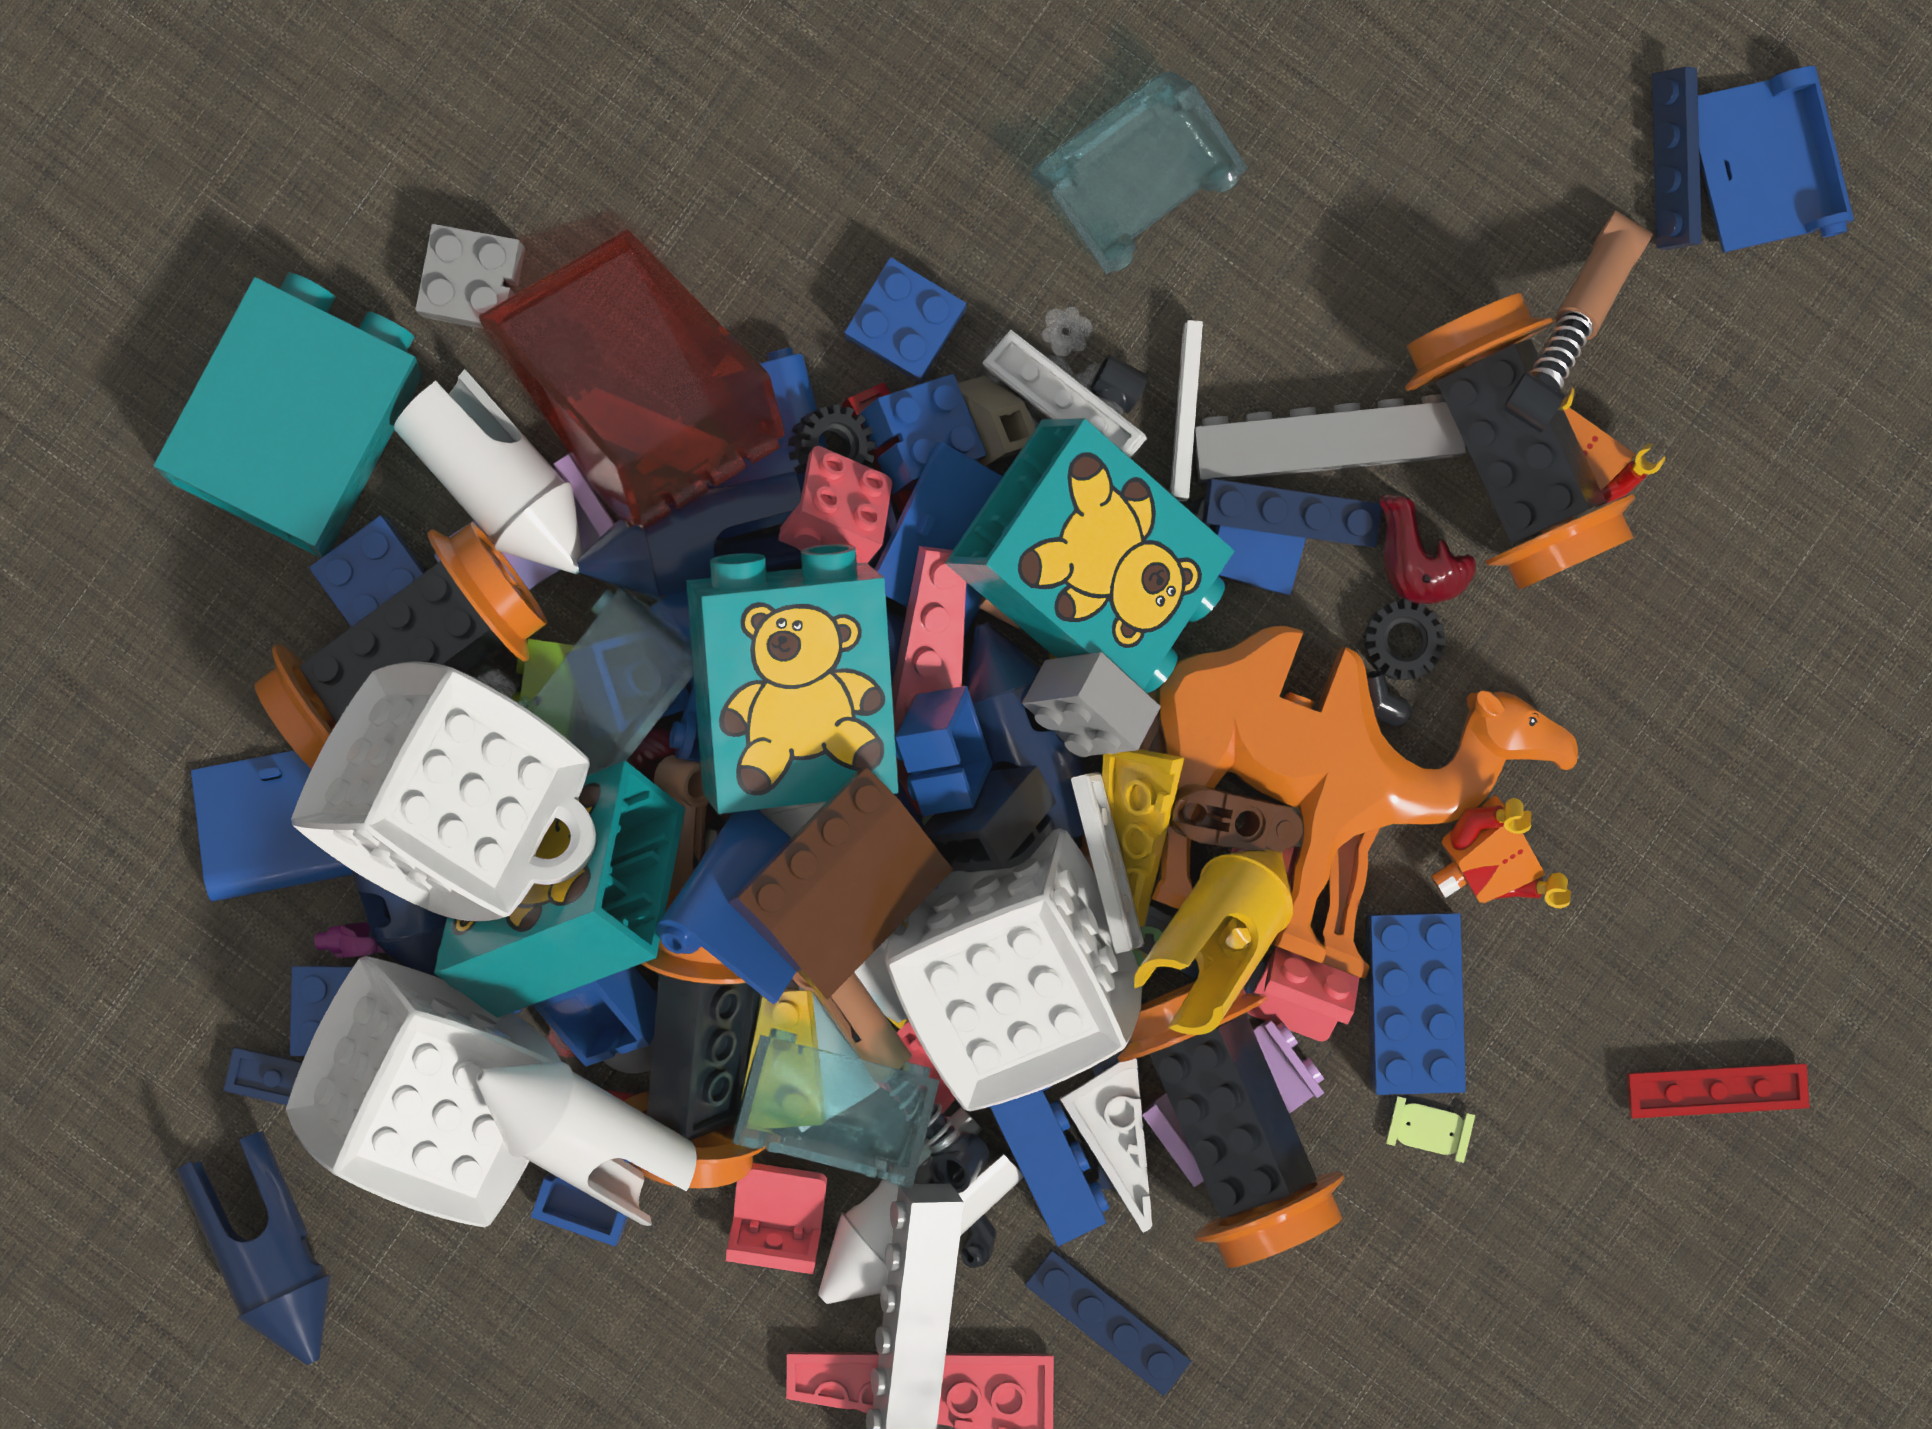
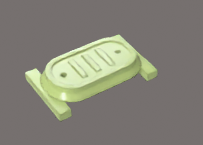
(1430, 1129)

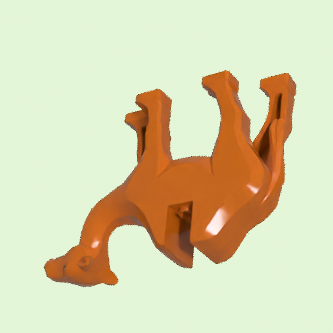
(1327, 764)

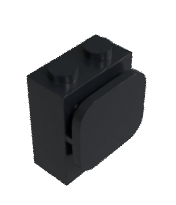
(1003, 825)

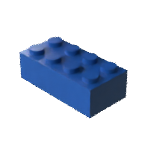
(1415, 1003)
(1052, 1165)

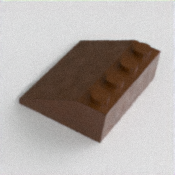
(842, 883)

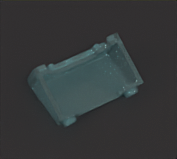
(1137, 167)
(615, 680)
(835, 1109)

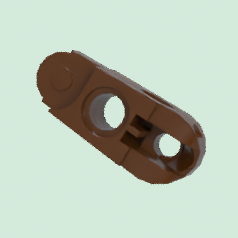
(1266, 823)

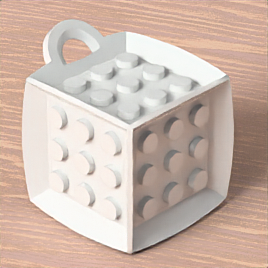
(446, 793)
(1015, 976)
(397, 1097)

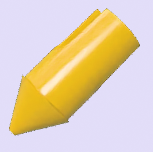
(1233, 904)

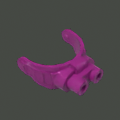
(347, 940)

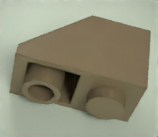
(999, 419)

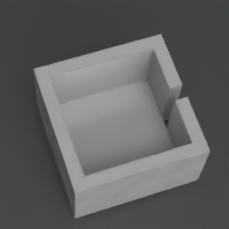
(467, 274)
(1091, 705)

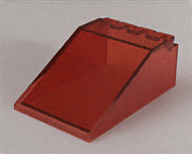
(637, 379)

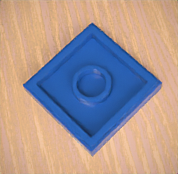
(1262, 558)

